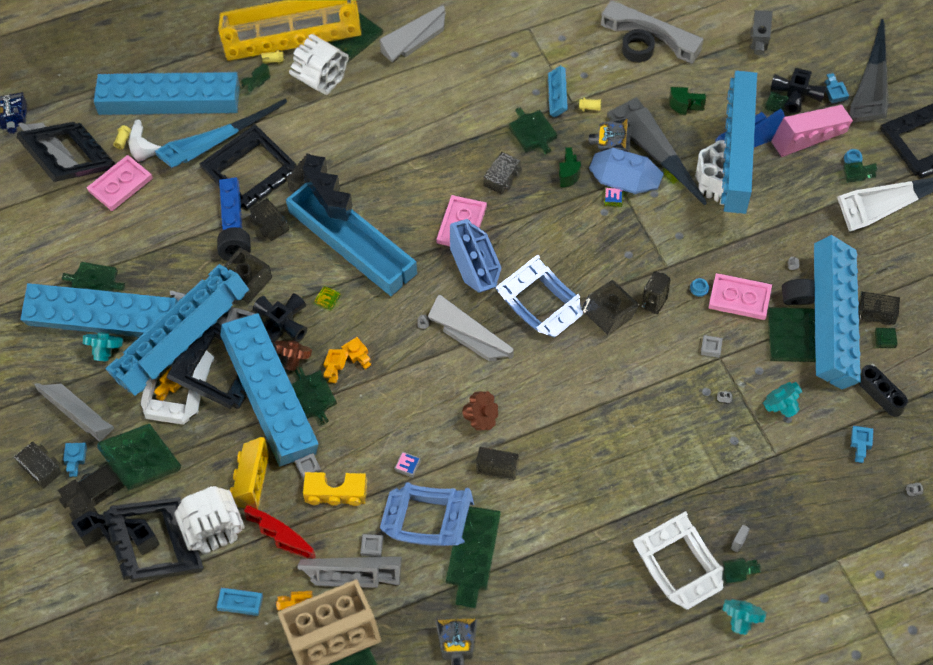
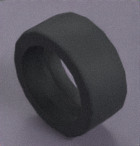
(641, 36)

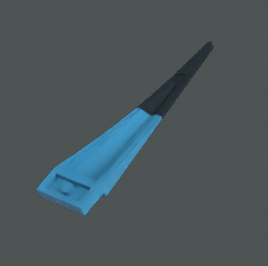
(189, 148)

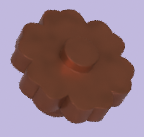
(291, 353)
(481, 411)

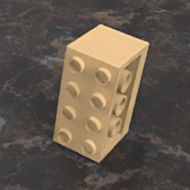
(330, 625)

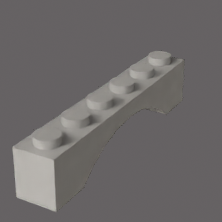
(621, 18)

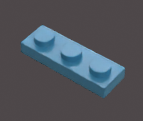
(557, 91)

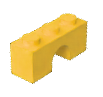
(350, 492)

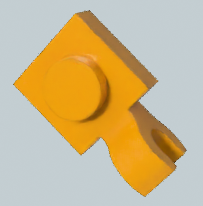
(357, 351)
(334, 361)
(166, 386)
(296, 597)

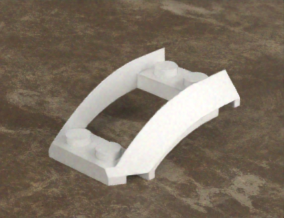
(170, 411)
(663, 536)

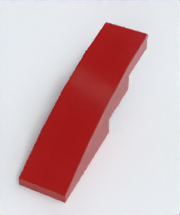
(284, 536)

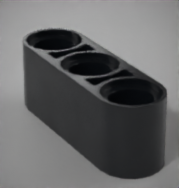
(884, 399)

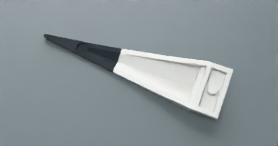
(871, 204)

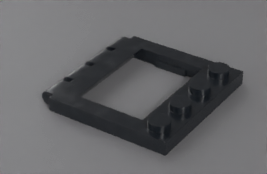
(906, 124)
(239, 147)
(100, 159)
(187, 363)
(188, 560)

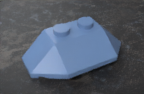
(625, 171)
(474, 255)

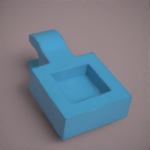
(835, 91)
(861, 439)
(73, 456)

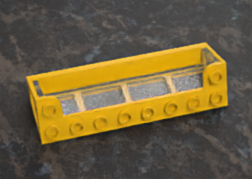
(286, 25)

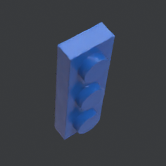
(230, 203)

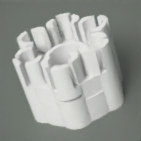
(321, 64)
(710, 170)
(207, 515)

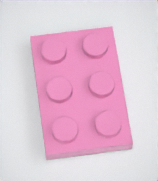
(119, 183)
(457, 210)
(740, 296)

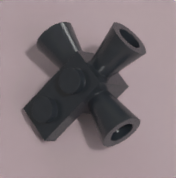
(797, 89)
(281, 318)

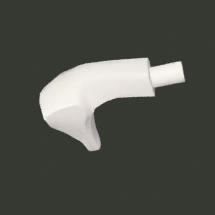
(138, 146)

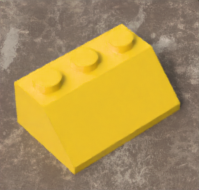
(250, 473)

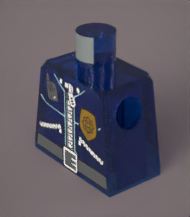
(12, 111)

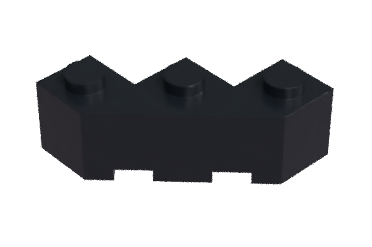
(326, 188)
(93, 527)

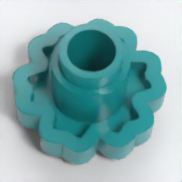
(102, 344)
(784, 399)
(743, 615)

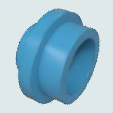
(853, 156)
(699, 287)

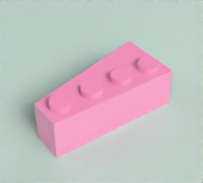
(810, 128)

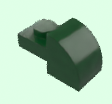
(682, 101)
(570, 169)

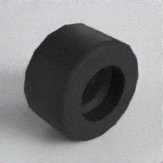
(231, 240)
(798, 292)

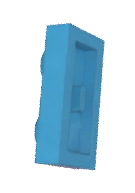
(239, 601)

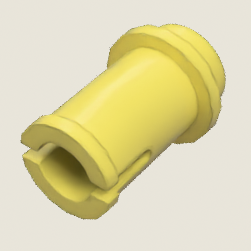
(274, 57)
(588, 104)
(123, 134)

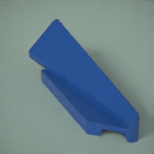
(764, 127)

